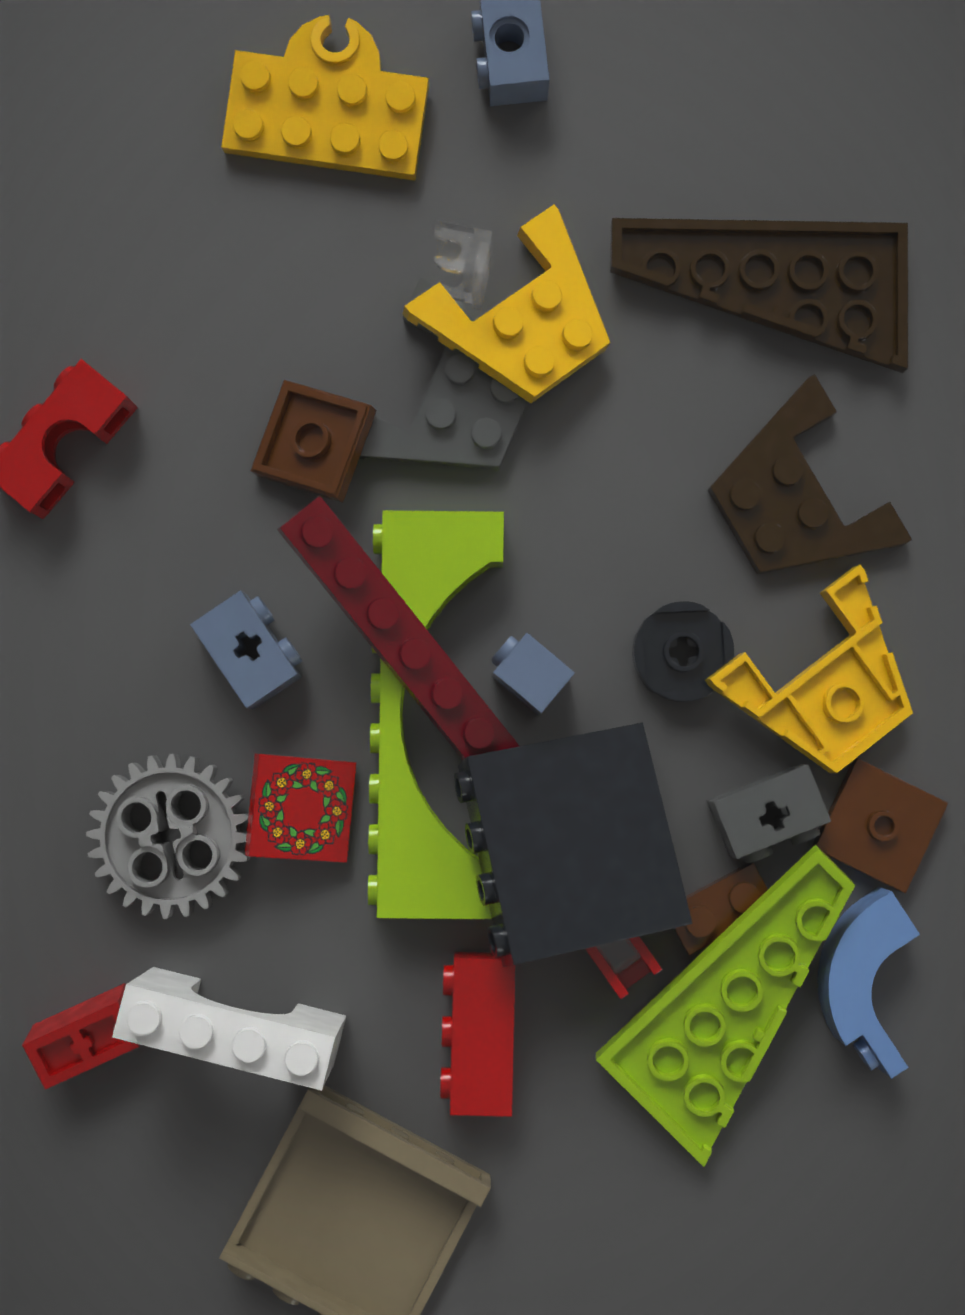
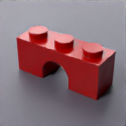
(79, 402)

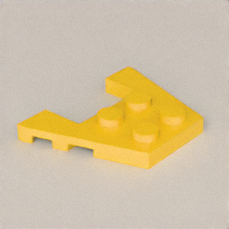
(536, 332)
(840, 699)

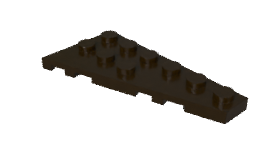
(804, 278)

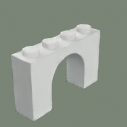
(169, 1015)

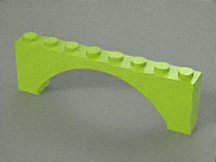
(420, 862)

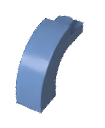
(846, 972)

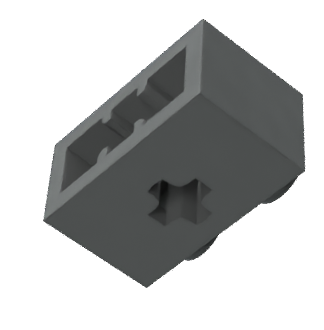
(790, 791)

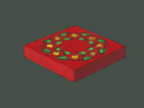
(300, 808)

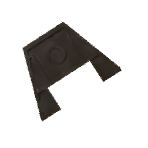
(779, 504)

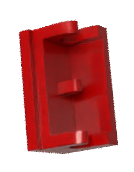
(76, 1039)

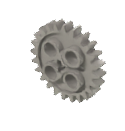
(124, 845)

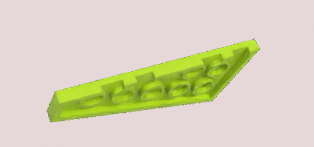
(715, 1020)

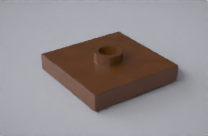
(313, 440)
(880, 825)

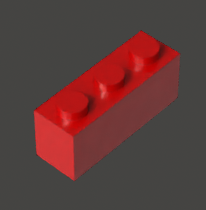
(479, 1035)

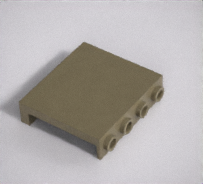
(354, 1212)

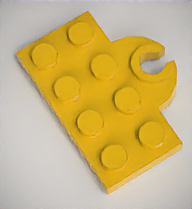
(326, 106)

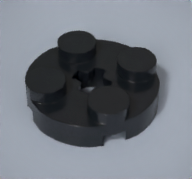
(660, 633)

